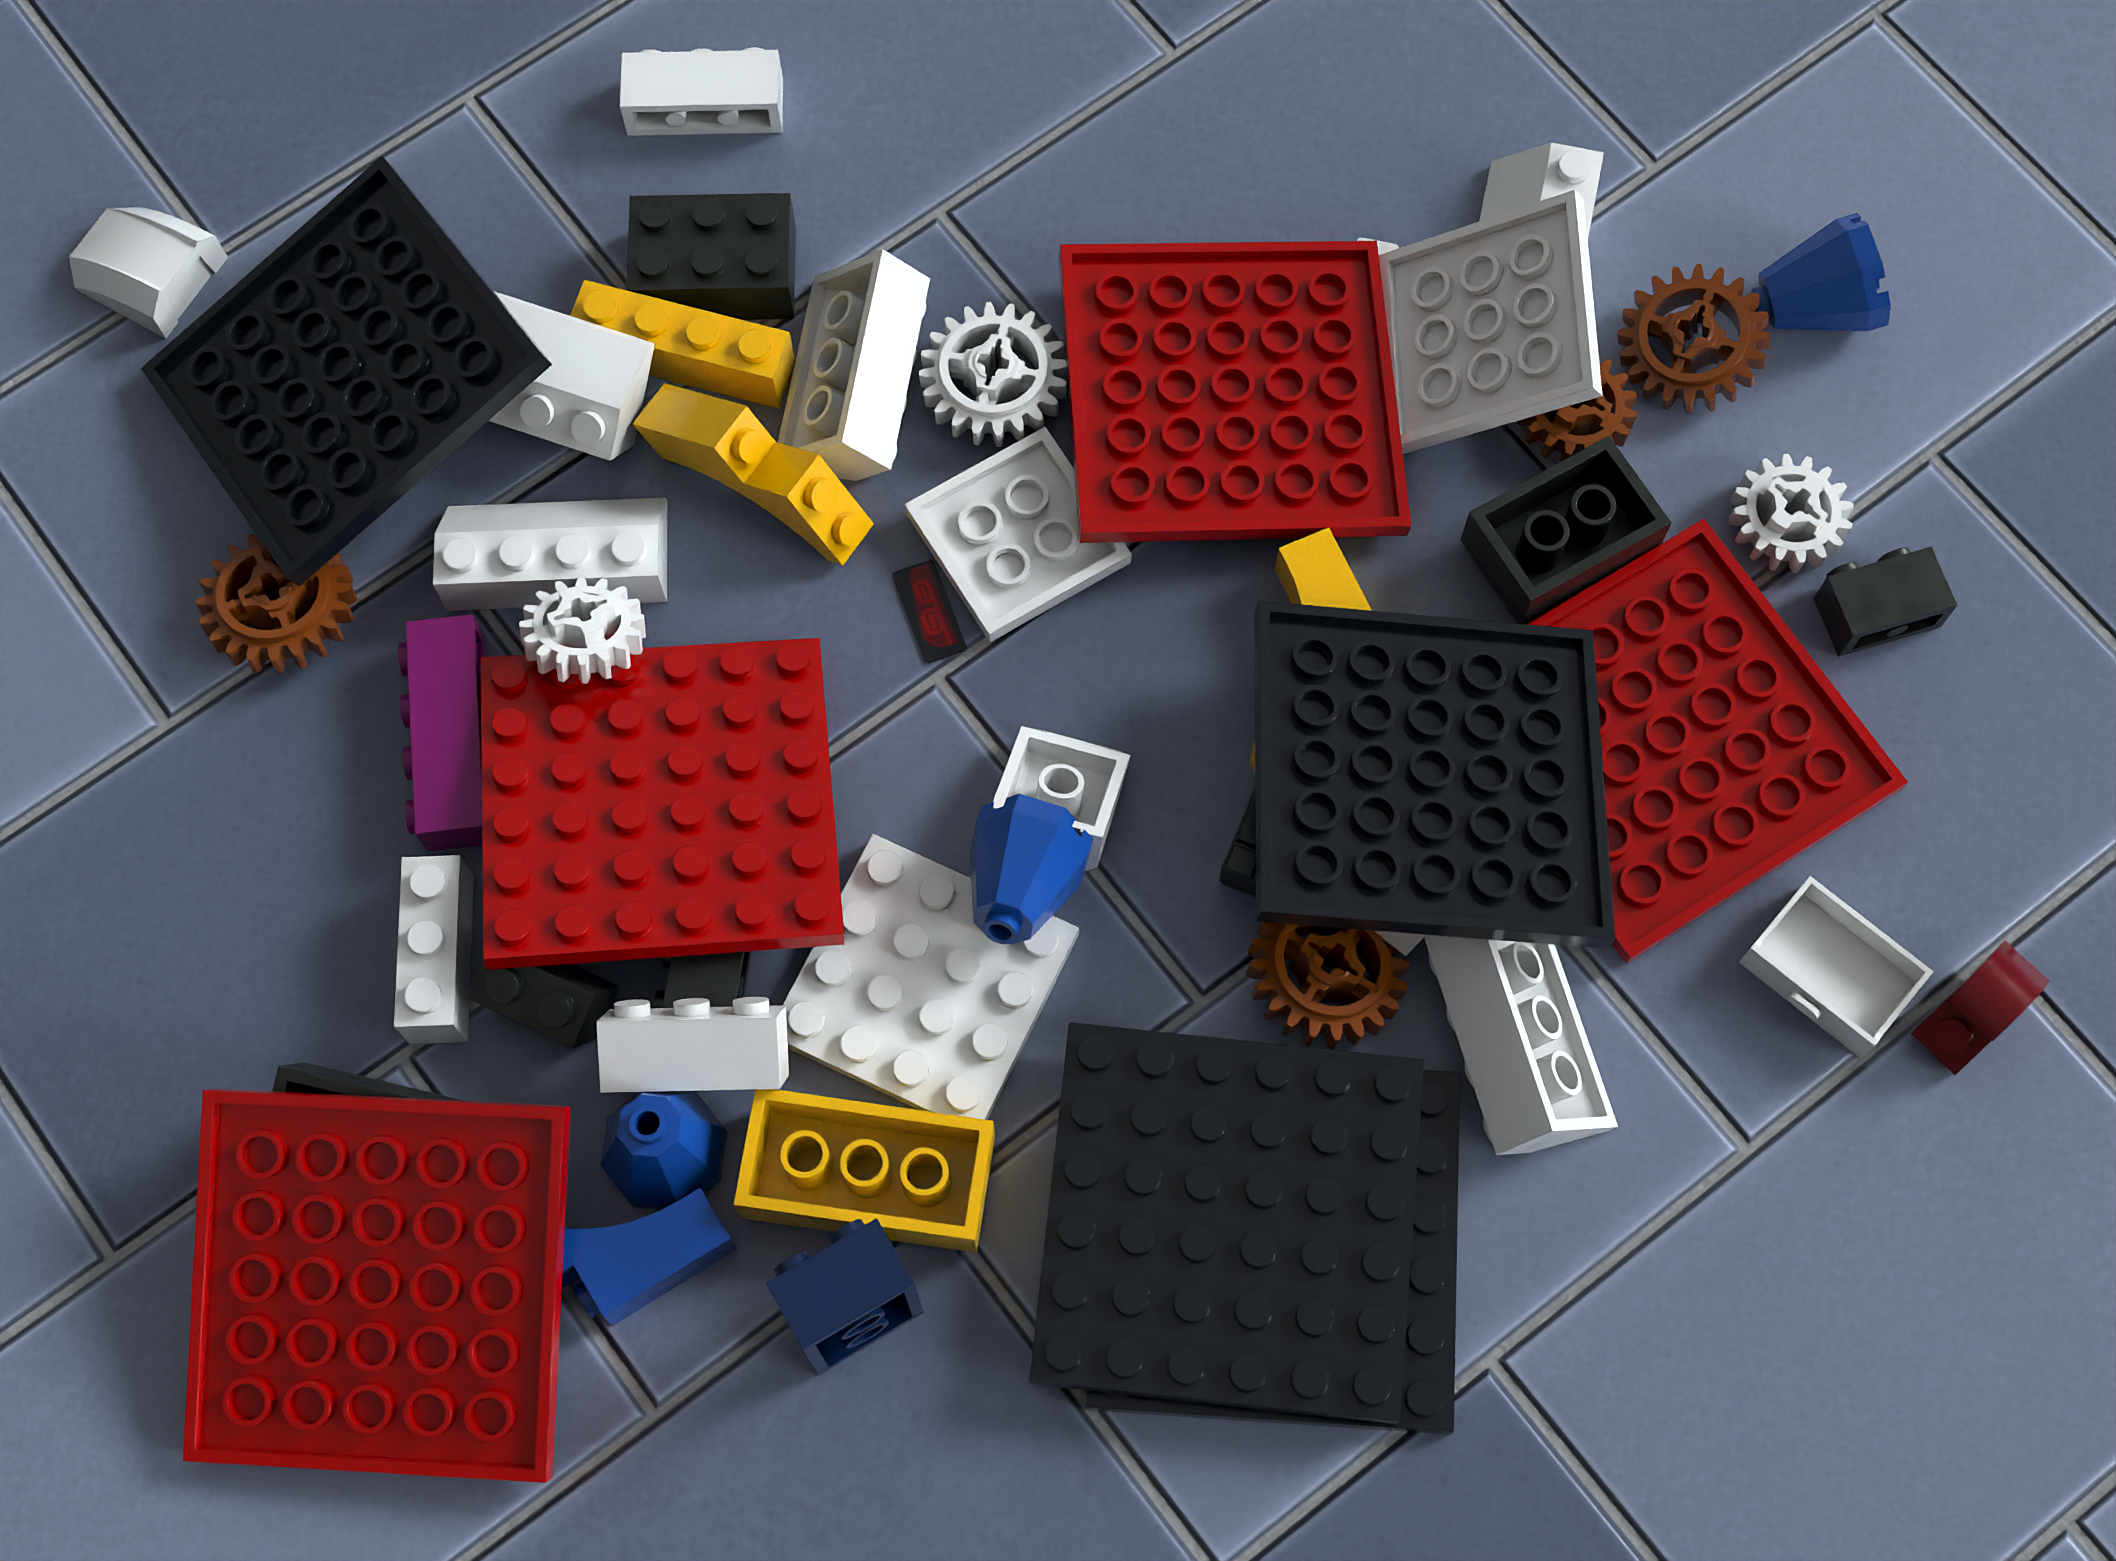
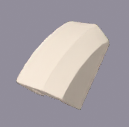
(145, 265)
(1070, 775)

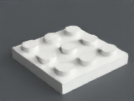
(1013, 535)

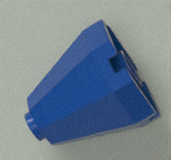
(1827, 282)
(1024, 866)
(663, 1148)

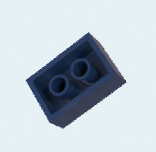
(845, 1294)

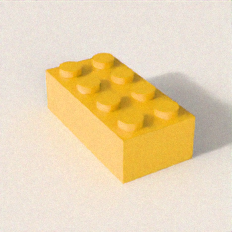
(849, 1160)

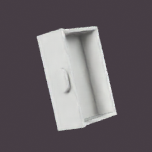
(1836, 967)

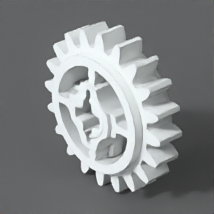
(973, 353)

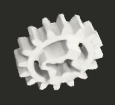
(1793, 538)
(582, 630)

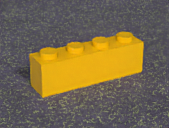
(696, 344)

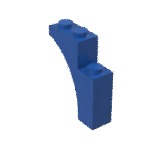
(644, 1258)

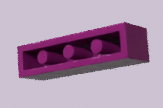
(445, 730)

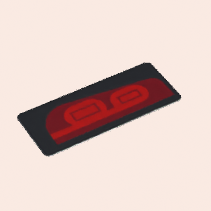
(929, 611)

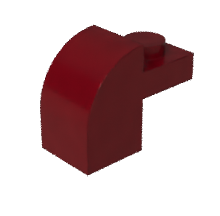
(1980, 1007)

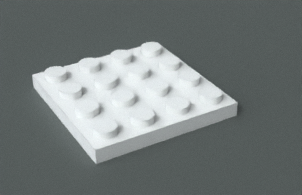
(1492, 322)
(919, 991)

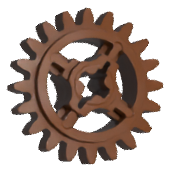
(1705, 299)
(284, 616)
(1303, 1008)

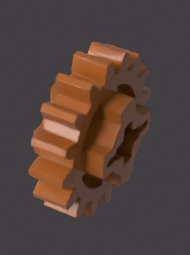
(1577, 429)

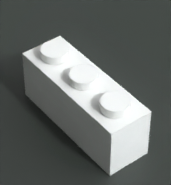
(701, 92)
(434, 950)
(692, 1046)

